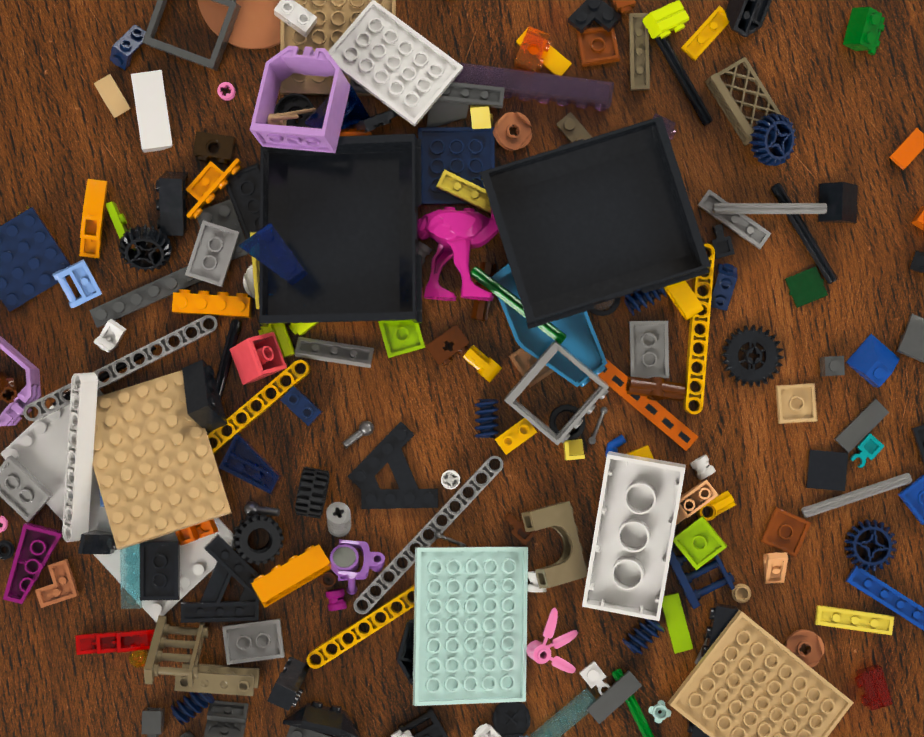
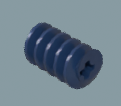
(640, 298)
(486, 418)
(643, 635)
(191, 706)

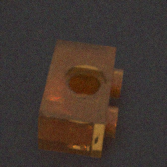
(536, 39)

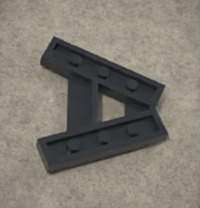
(390, 452)
(210, 606)

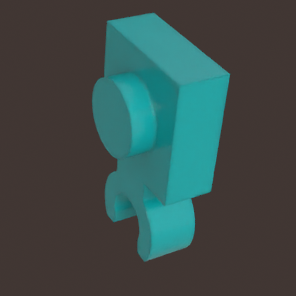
(868, 448)

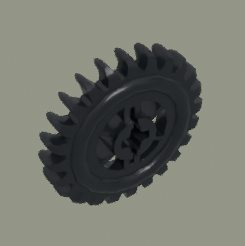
(751, 375)

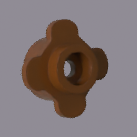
(328, 584)

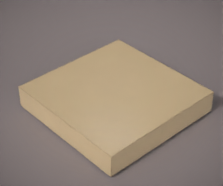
(796, 403)

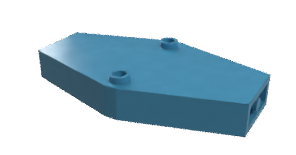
(579, 340)

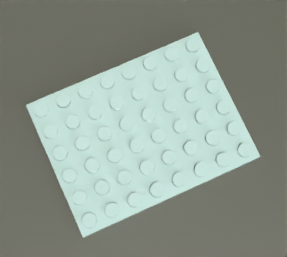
(470, 625)

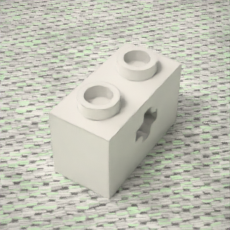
(295, 16)

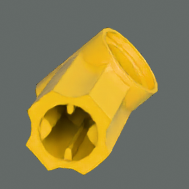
(486, 366)
(718, 505)

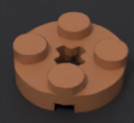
(523, 131)
(810, 639)

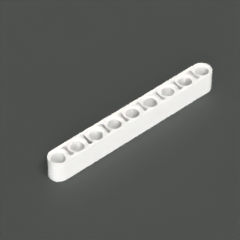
(79, 455)

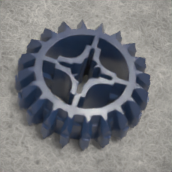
(773, 139)
(871, 536)

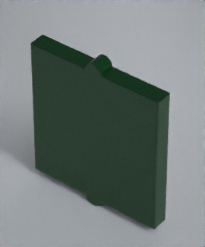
(806, 287)

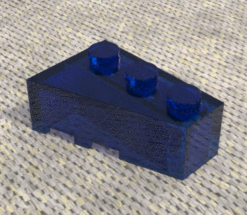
(353, 113)
(274, 253)
(249, 465)

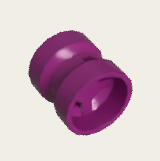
(336, 599)

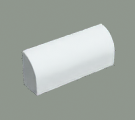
(151, 111)

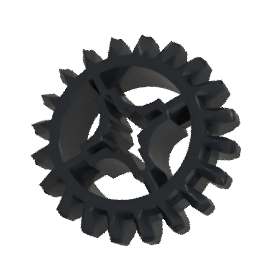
(146, 242)

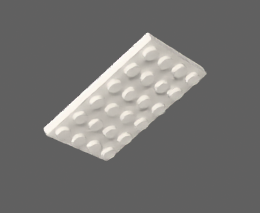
(394, 62)

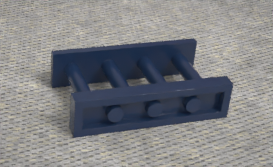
(685, 579)

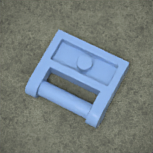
(83, 281)

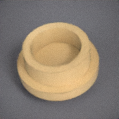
(741, 593)

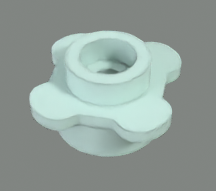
(659, 716)

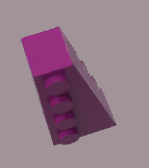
(31, 556)

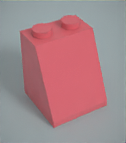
(258, 357)

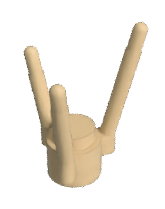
(281, 118)

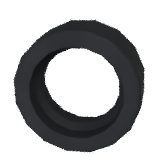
(552, 420)

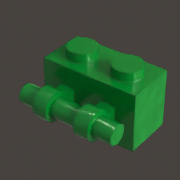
(864, 30)

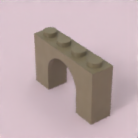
(571, 563)

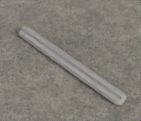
(769, 208)
(856, 495)

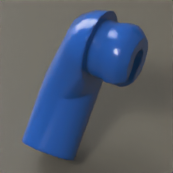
(614, 444)

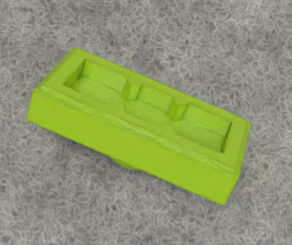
(118, 219)

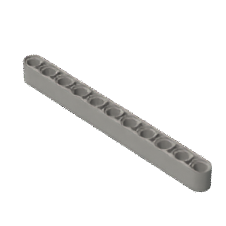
(58, 395)
(421, 540)

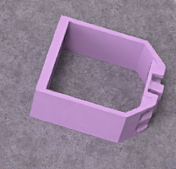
(300, 138)
(30, 393)

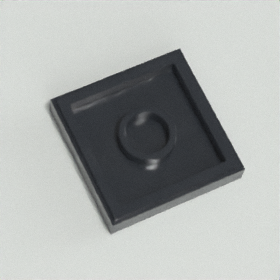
(826, 470)

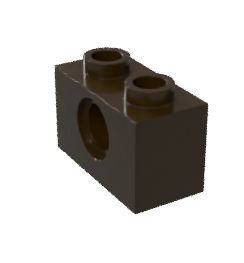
(204, 141)

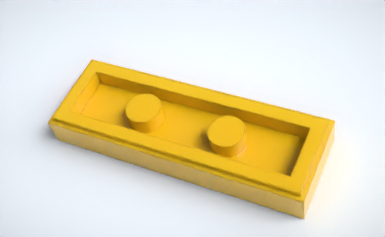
(706, 34)
(553, 60)

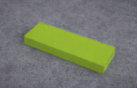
(676, 623)

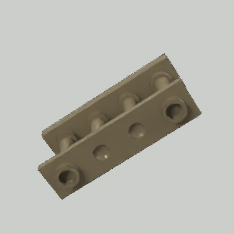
(160, 642)
(221, 680)

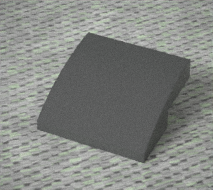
(912, 339)
(226, 719)

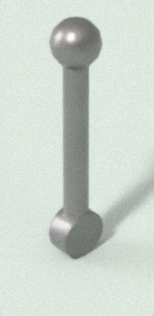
(603, 410)
(438, 535)

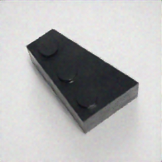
(172, 203)
(203, 396)
(288, 685)

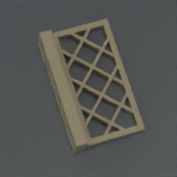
(729, 104)

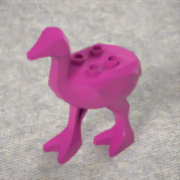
(456, 236)

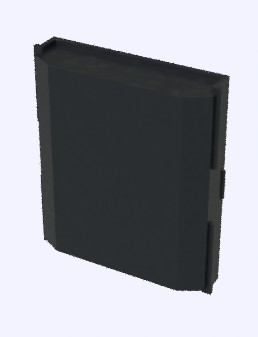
(595, 221)
(349, 226)

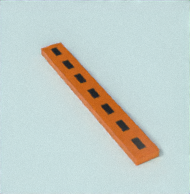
(649, 408)

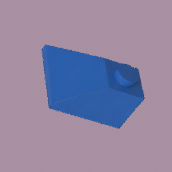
(873, 361)

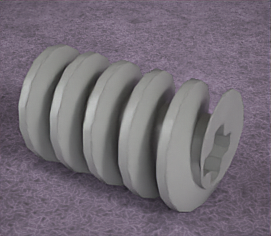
(338, 519)

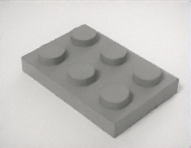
(212, 253)
(649, 349)
(22, 489)
(253, 641)

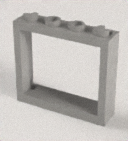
(576, 420)

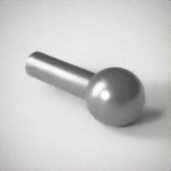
(365, 428)
(252, 508)

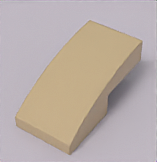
(112, 95)

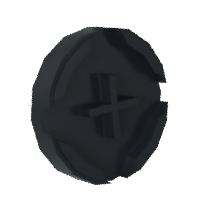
(511, 719)

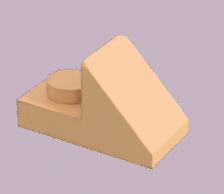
(775, 567)

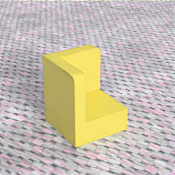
(481, 117)
(573, 449)

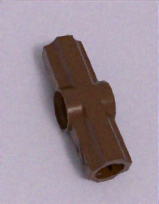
(481, 308)
(7, 388)
(656, 388)

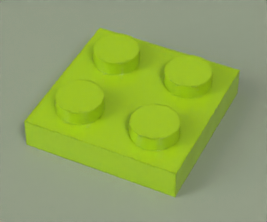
(401, 337)
(699, 542)

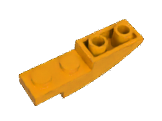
(93, 218)

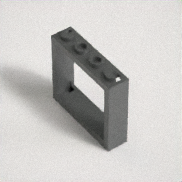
(220, 46)

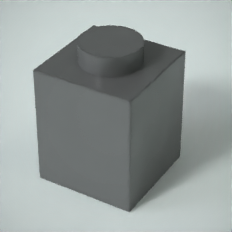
(832, 366)
(153, 721)

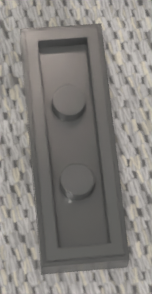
(861, 425)
(614, 697)

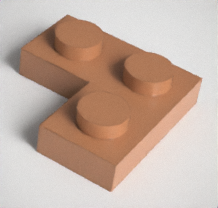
(62, 587)

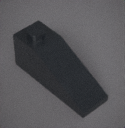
(97, 543)

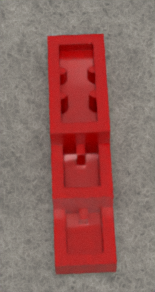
(113, 641)

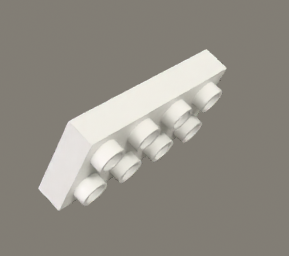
(633, 535)

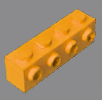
(215, 305)
(291, 575)

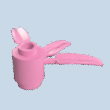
(541, 652)

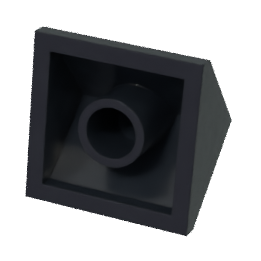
(840, 201)

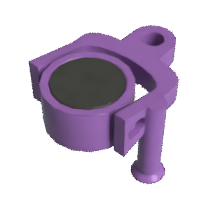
(345, 562)

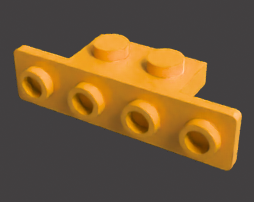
(207, 183)

